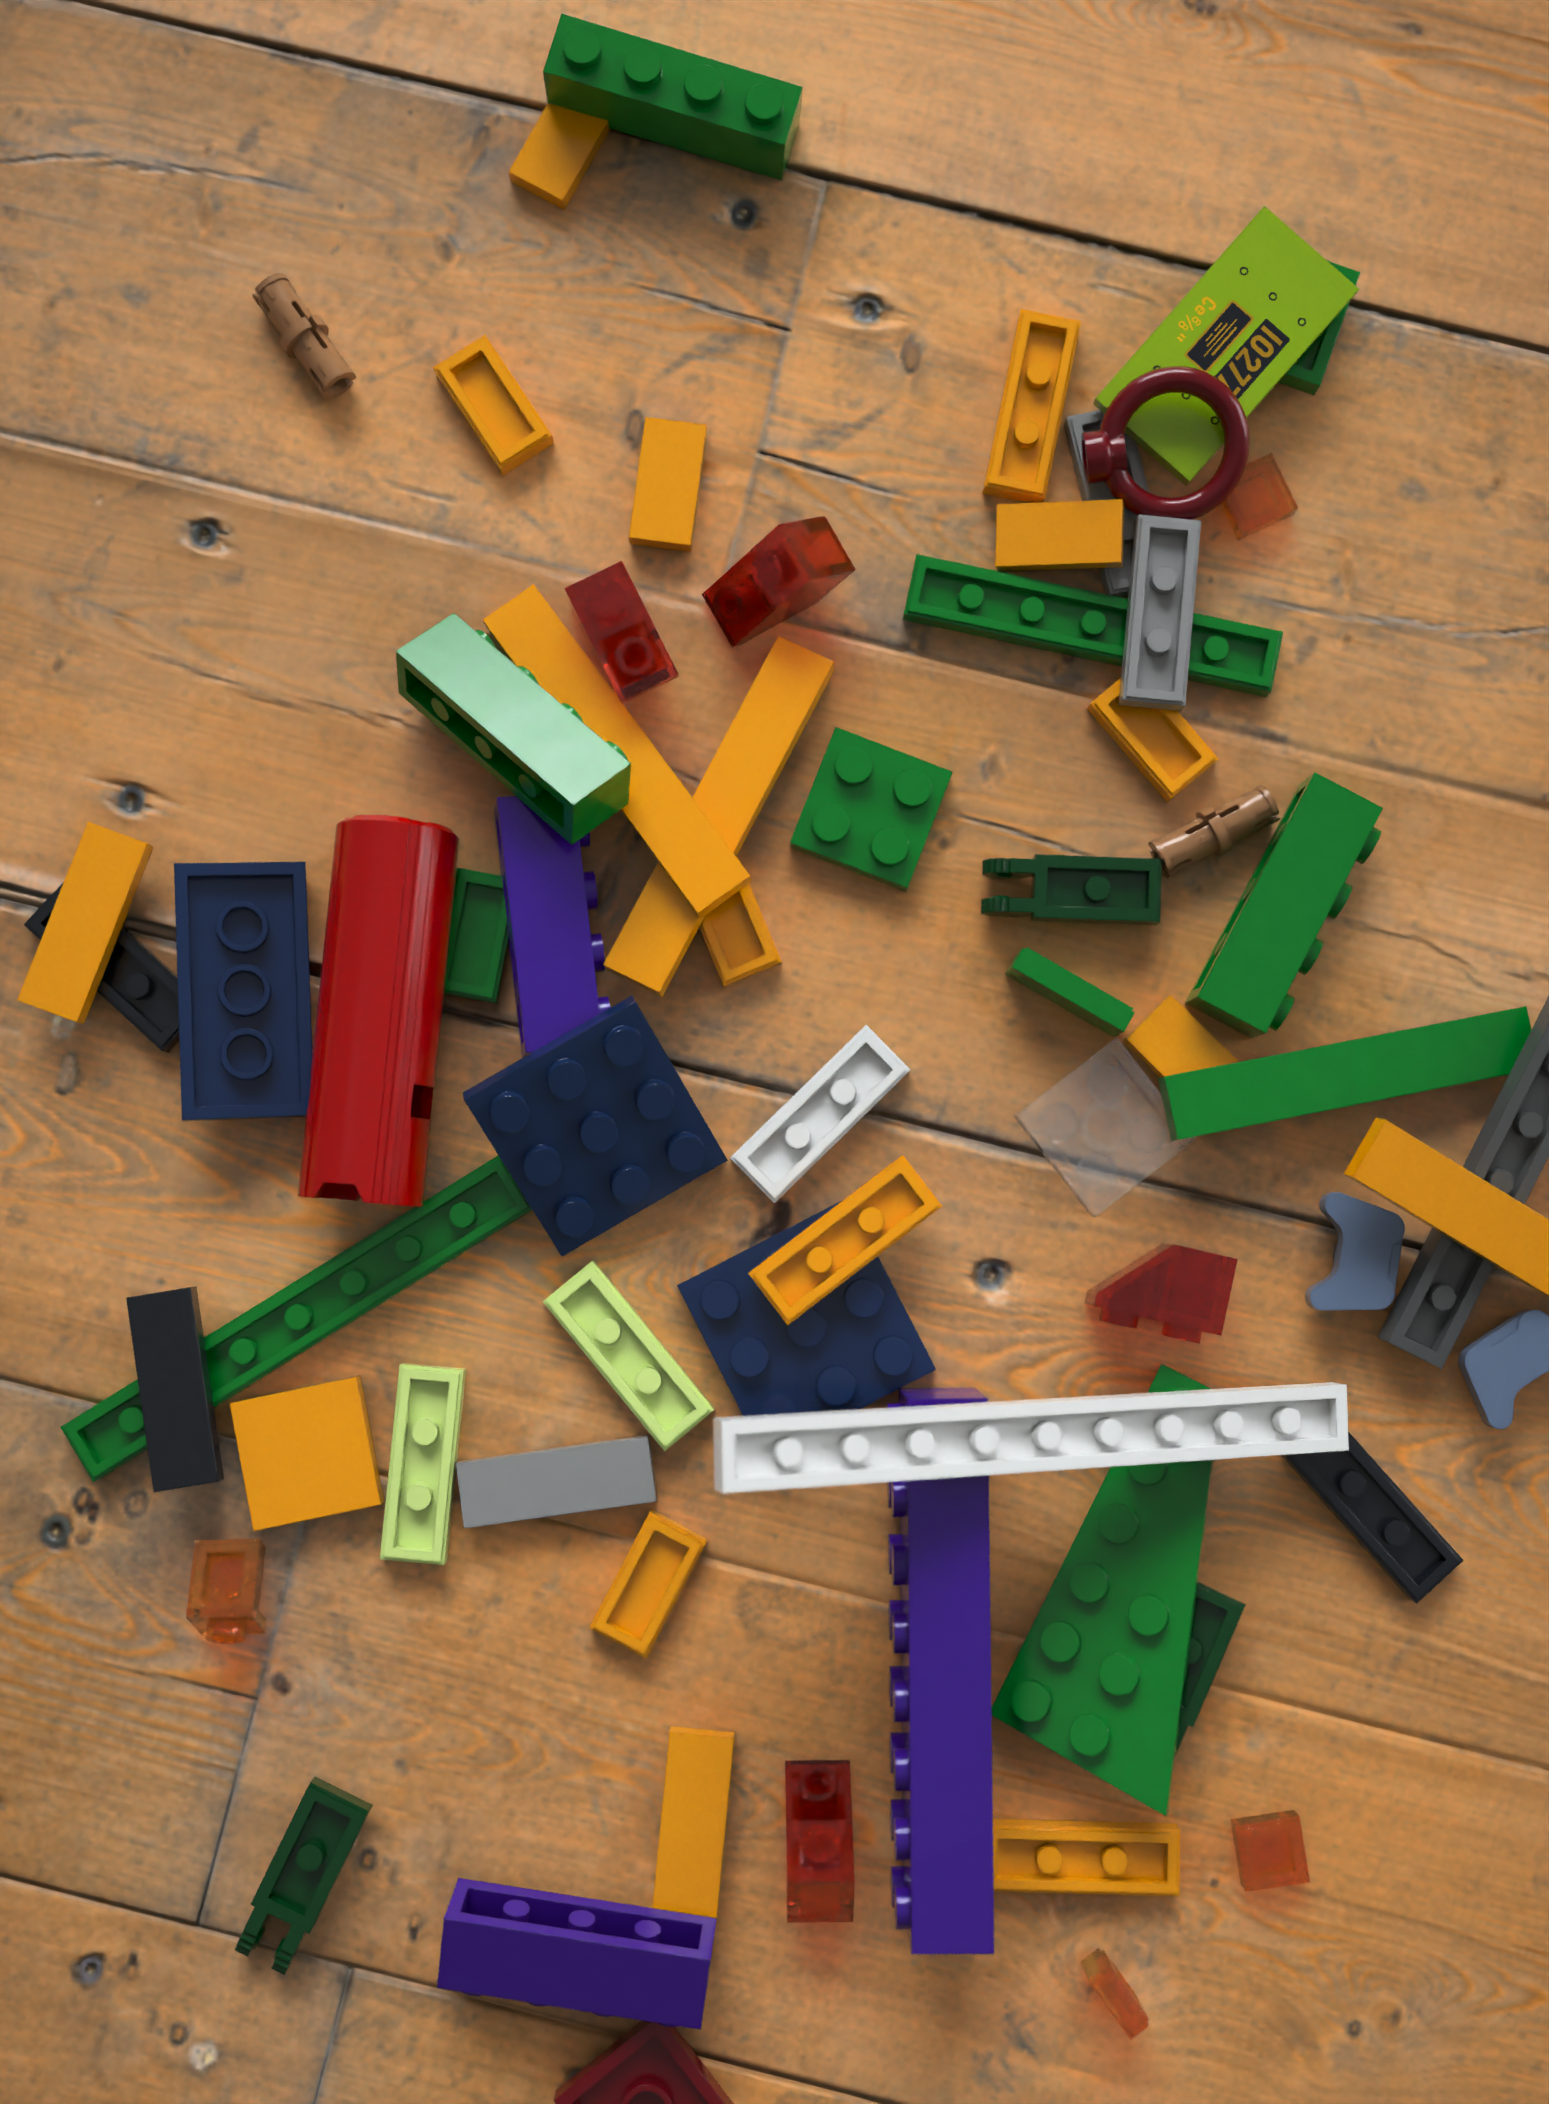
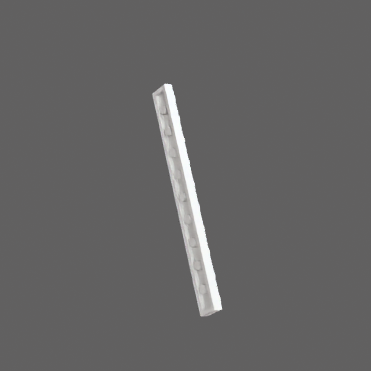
(1025, 1436)

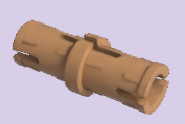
(304, 336)
(1215, 830)

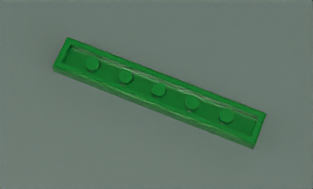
(1078, 622)
(1343, 1073)

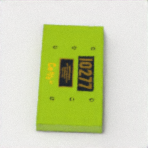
(1239, 324)

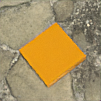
(306, 1453)

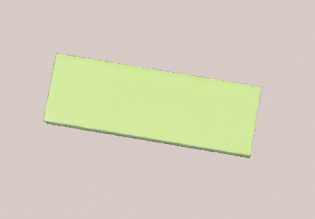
(629, 1355)
(423, 1464)

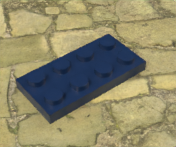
(243, 990)

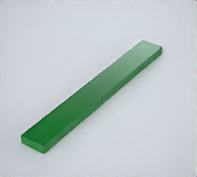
(317, 1305)

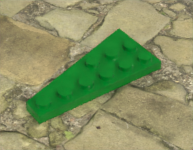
(1116, 1627)

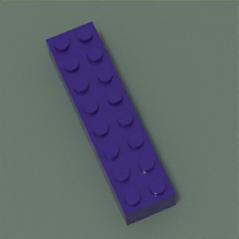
(943, 1705)

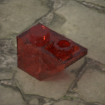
(778, 579)
(620, 632)
(1172, 1286)
(819, 1841)

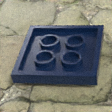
(595, 1126)
(829, 1359)

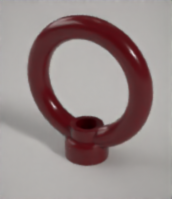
(1106, 455)

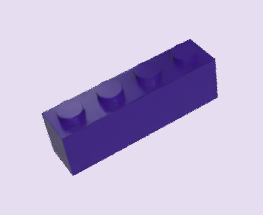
(547, 925)
(576, 1953)

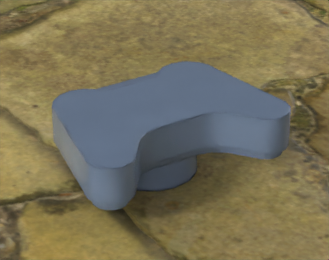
(1363, 1257)
(1504, 1363)

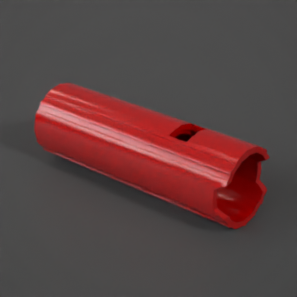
(379, 1011)

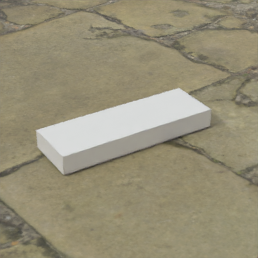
(820, 1114)

